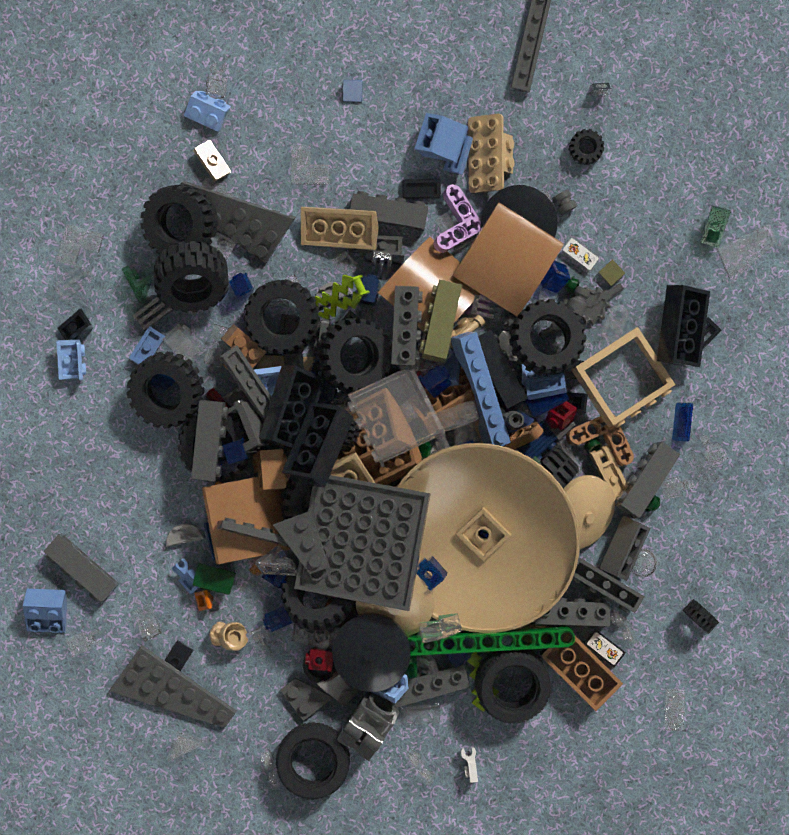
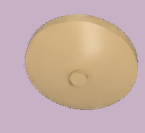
(593, 506)
(420, 610)

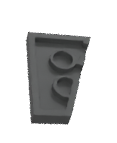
(304, 541)

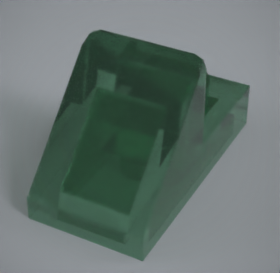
(715, 226)
(140, 287)

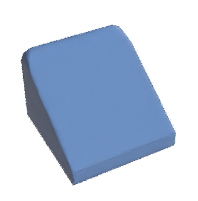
(352, 90)

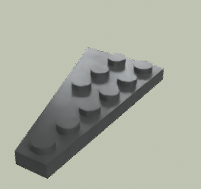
(248, 223)
(162, 685)

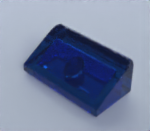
(544, 404)
(682, 422)

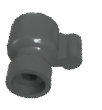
(578, 301)
(512, 419)

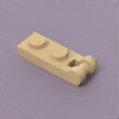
(609, 470)

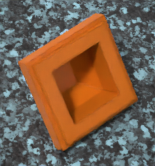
(204, 600)

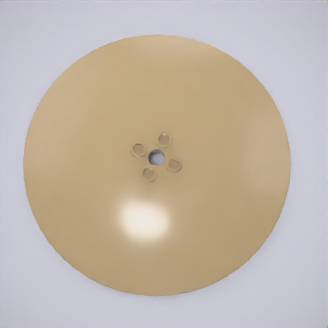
(530, 544)

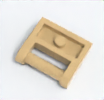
(467, 325)

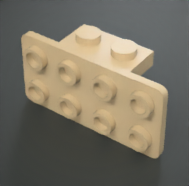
(489, 153)

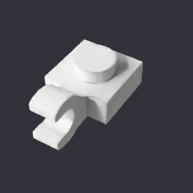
(470, 770)

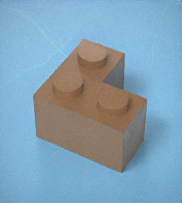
(250, 349)
(269, 467)

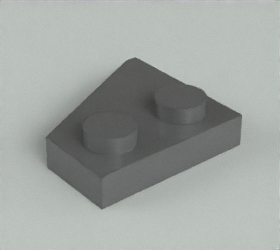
(304, 697)

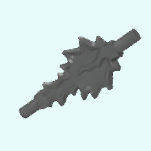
(596, 306)

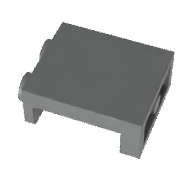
(253, 426)

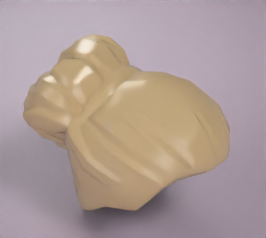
(229, 636)

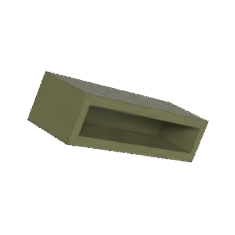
(441, 321)

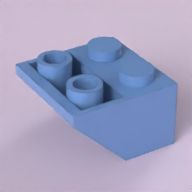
(441, 138)
(45, 610)

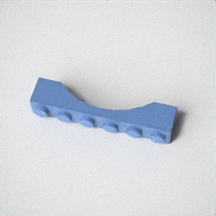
(471, 357)

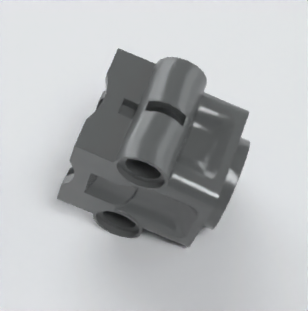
(368, 725)

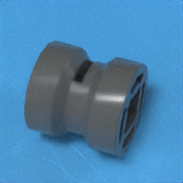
(563, 200)

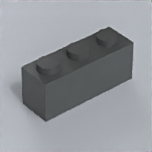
(625, 548)

